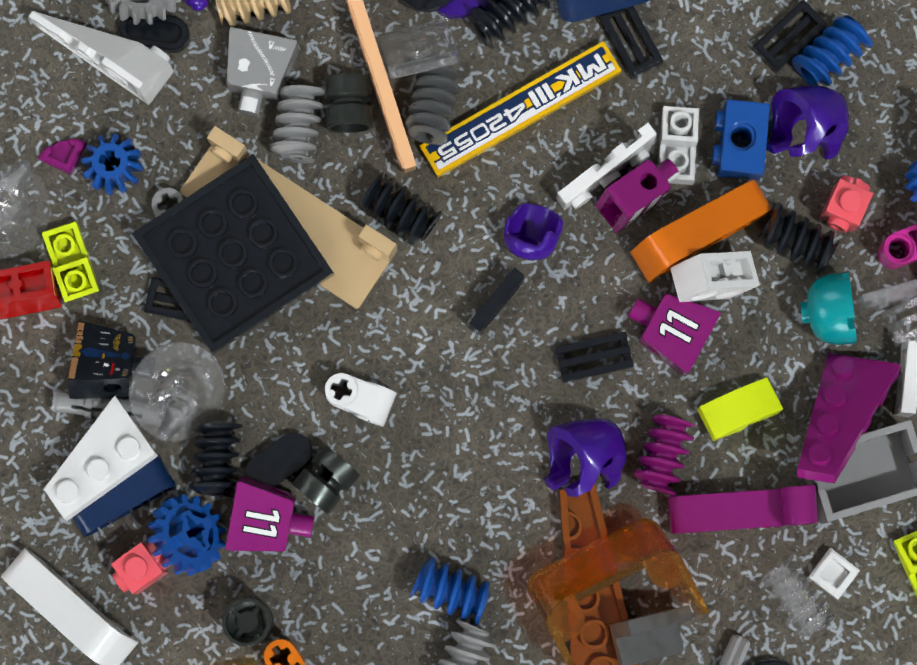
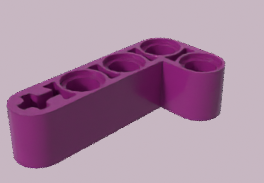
(743, 510)

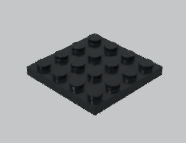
(233, 254)

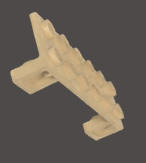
(352, 252)

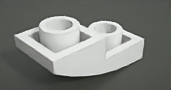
(679, 141)

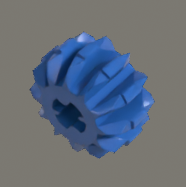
(102, 154)

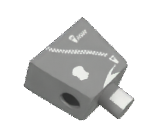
(258, 67)

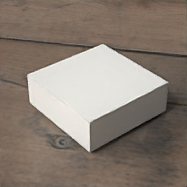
(833, 573)

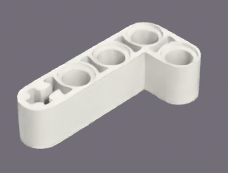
(68, 610)

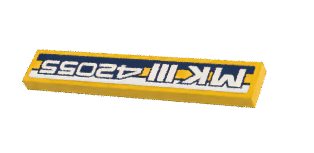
(522, 108)

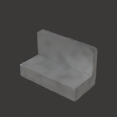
(649, 636)

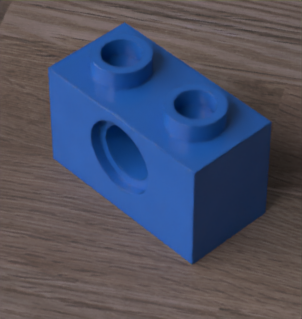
(751, 121)

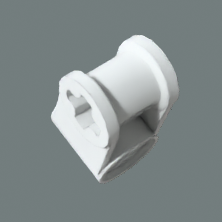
(366, 401)

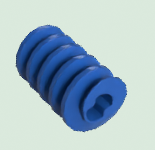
(831, 50)
(451, 590)

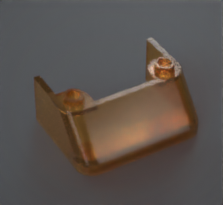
(600, 564)

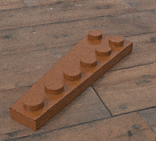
(581, 525)

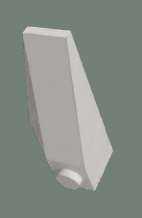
(122, 60)

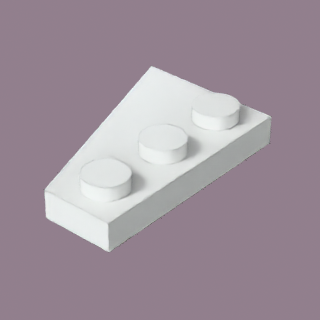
(578, 191)
(100, 461)

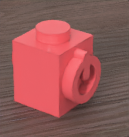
(846, 204)
(138, 568)

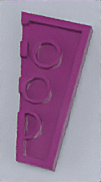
(842, 412)

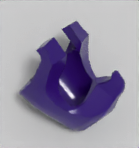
(825, 118)
(599, 450)

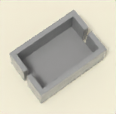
(873, 475)

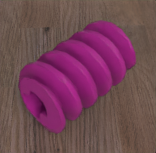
(663, 453)

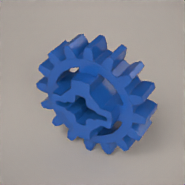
(186, 535)

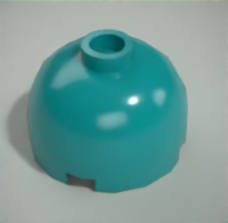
(831, 309)

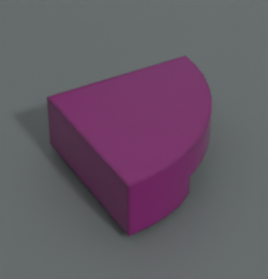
(64, 155)

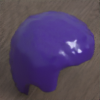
(532, 231)

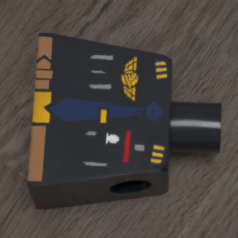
(102, 362)

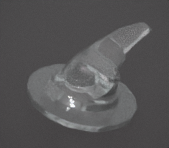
(23, 209)
(176, 391)

